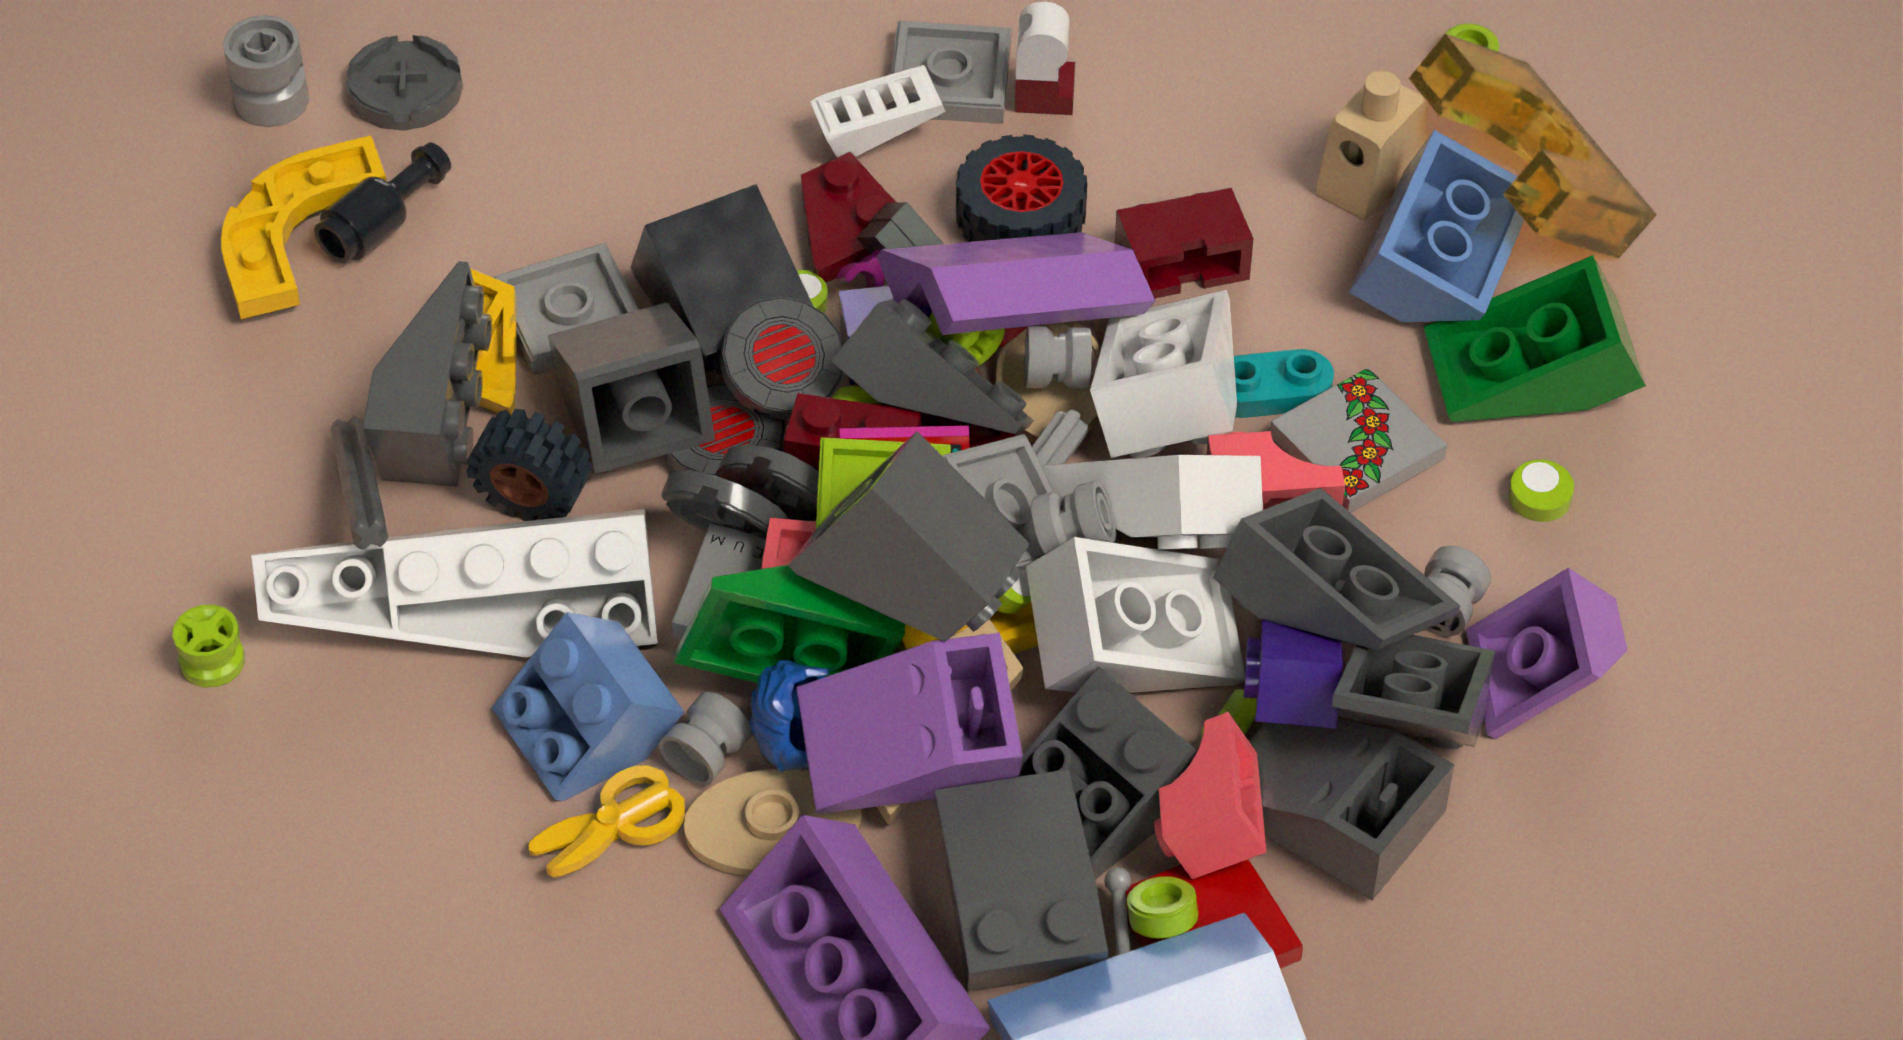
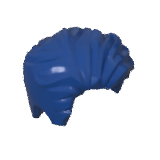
(777, 715)

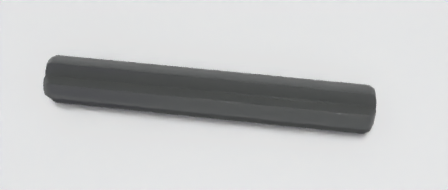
(359, 483)

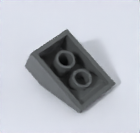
(1328, 575)
(1418, 689)
(1020, 879)

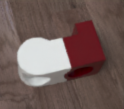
(1042, 73)

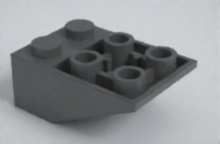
(427, 386)
(1115, 762)
(1349, 797)

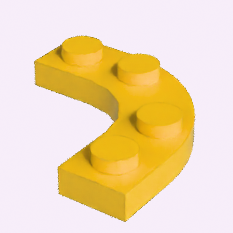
(279, 200)

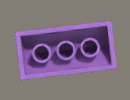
(845, 943)

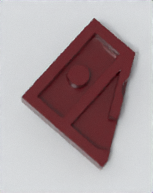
(838, 207)

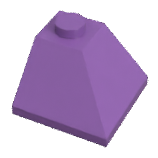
(1547, 647)

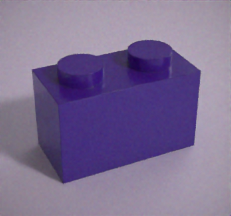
(1293, 675)

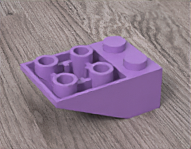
(910, 725)

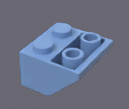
(586, 705)

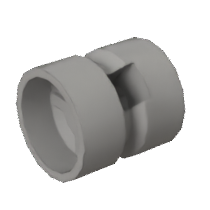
(266, 71)

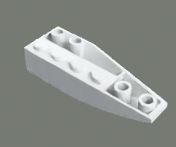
(471, 585)

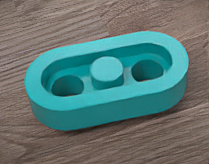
(1279, 381)

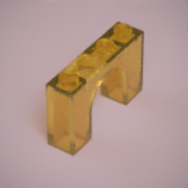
(1569, 182)

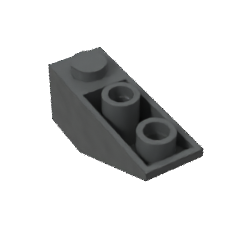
(913, 369)

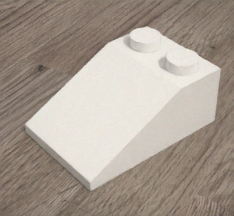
(1166, 376)
(1172, 495)
(1135, 614)

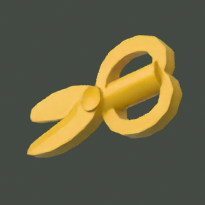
(593, 833)

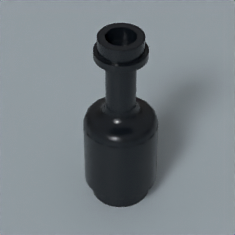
(377, 207)

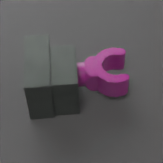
(890, 228)

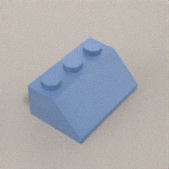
(1441, 237)

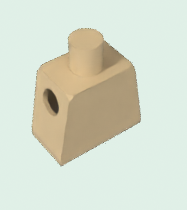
(1378, 126)

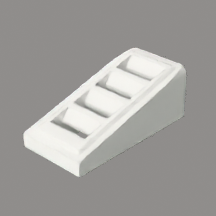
(843, 110)

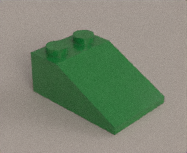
(1538, 349)
(779, 616)

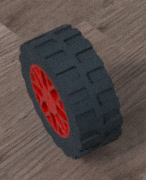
(1020, 190)

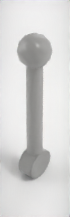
(1118, 882)

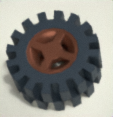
(529, 466)

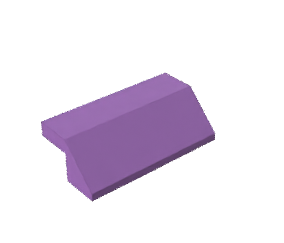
(1018, 281)

